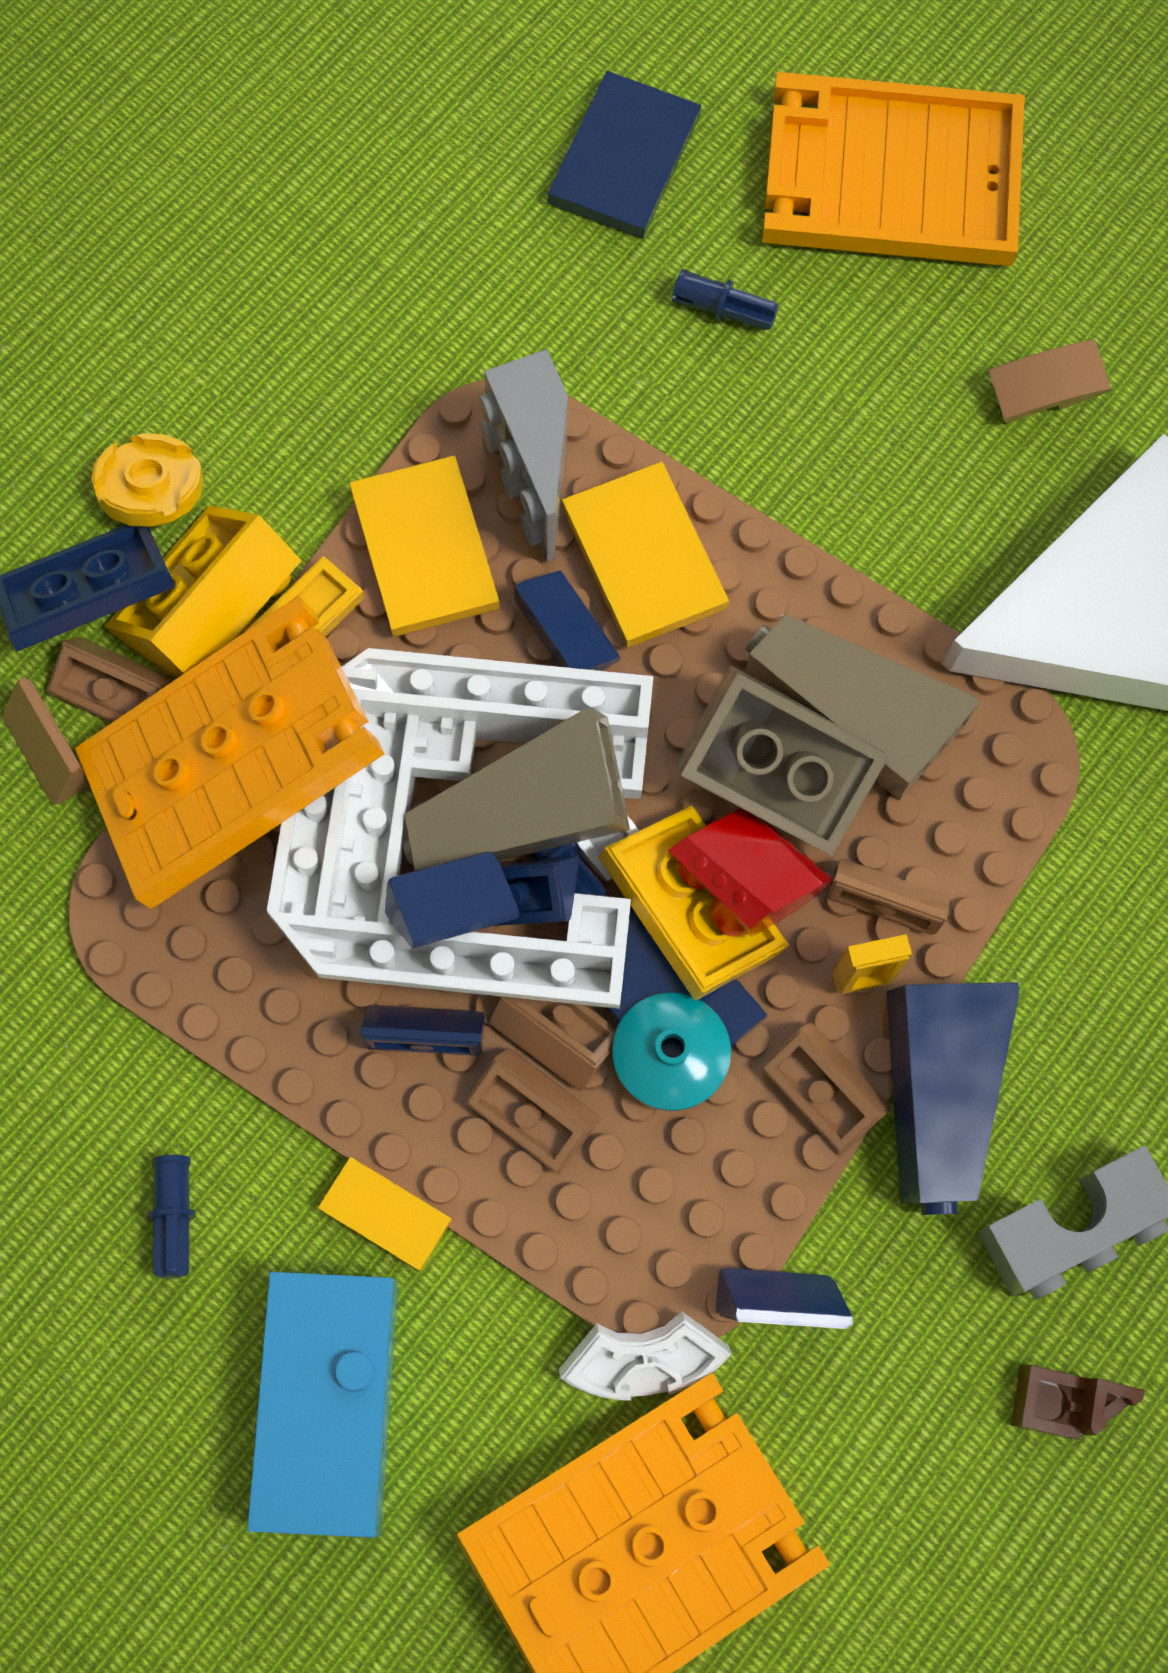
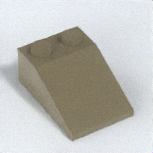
(780, 761)

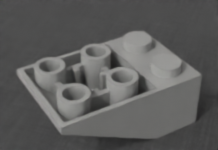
(528, 426)

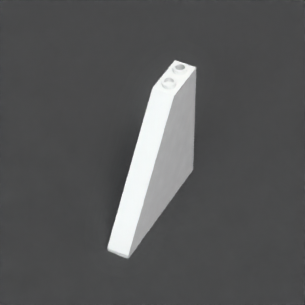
(1091, 604)

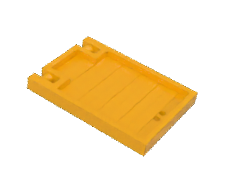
(894, 169)
(226, 753)
(642, 1545)

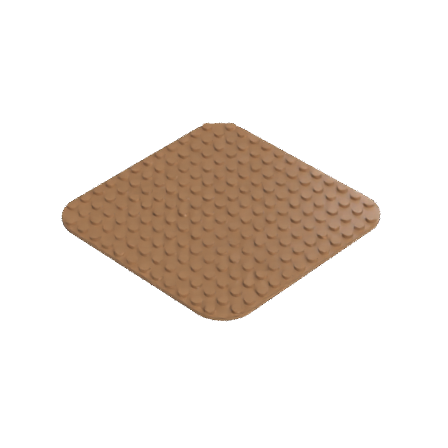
(651, 1192)

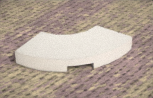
(644, 1363)

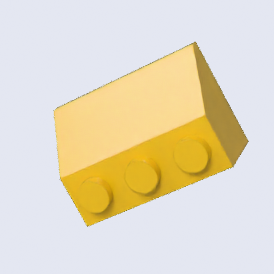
(221, 580)

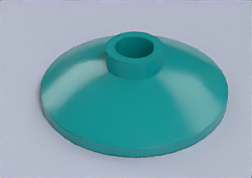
(663, 1080)

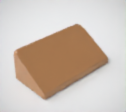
(102, 679)
(43, 743)
(889, 897)
(559, 1035)
(826, 1087)
(532, 1110)

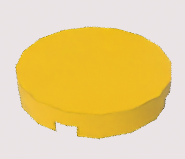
(147, 480)

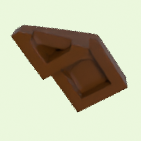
(1068, 1403)

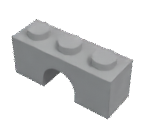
(1126, 1202)

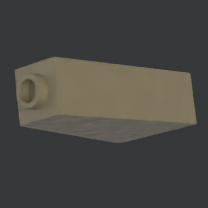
(864, 694)
(530, 800)

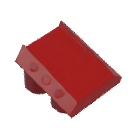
(747, 872)

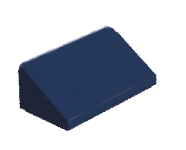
(564, 623)
(542, 888)
(450, 899)
(423, 1030)
(781, 1298)

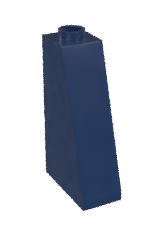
(946, 1085)

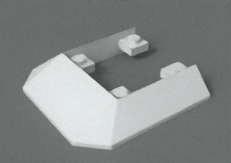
(349, 841)

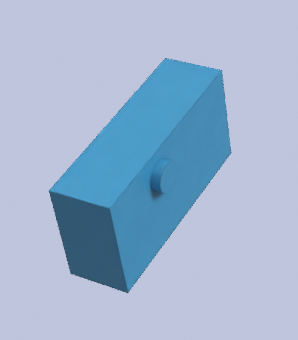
(324, 1405)

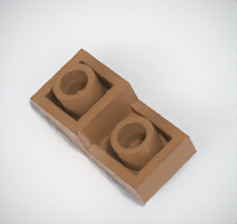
(1050, 380)

